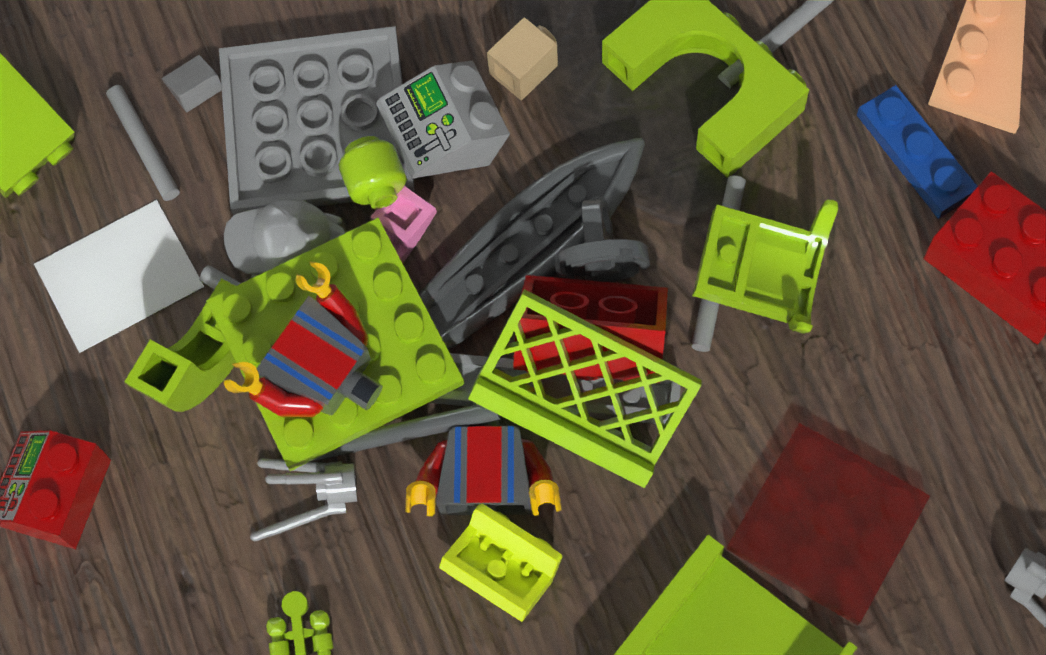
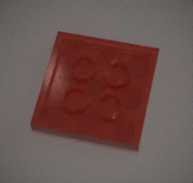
(828, 523)

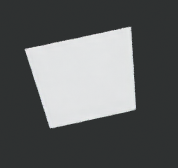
(118, 276)

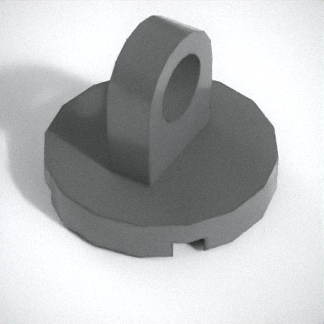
(601, 256)

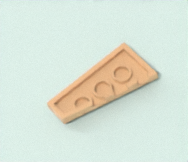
(984, 64)

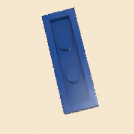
(916, 151)

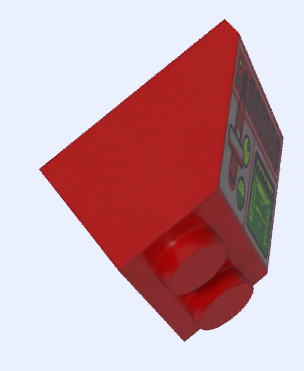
(51, 486)

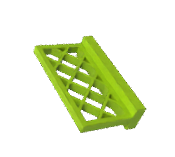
(573, 427)

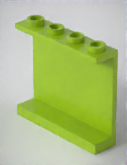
(723, 612)

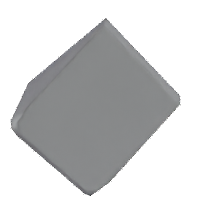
(193, 83)

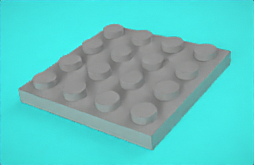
(298, 108)

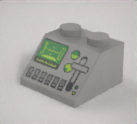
(444, 120)

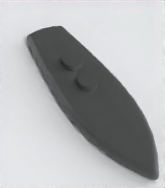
(524, 239)

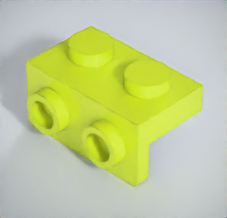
(502, 562)

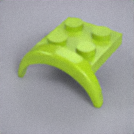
(764, 264)

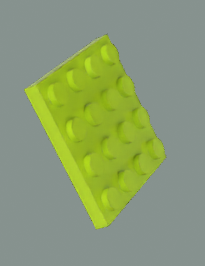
(402, 340)

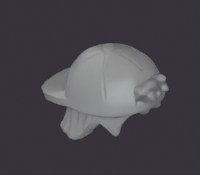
(277, 234)

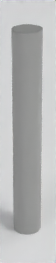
(142, 143)

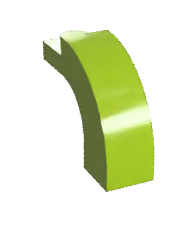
(190, 368)

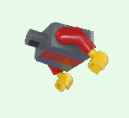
(314, 359)
(484, 467)

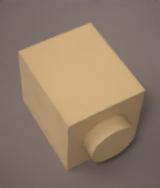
(523, 58)

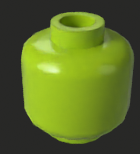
(372, 172)

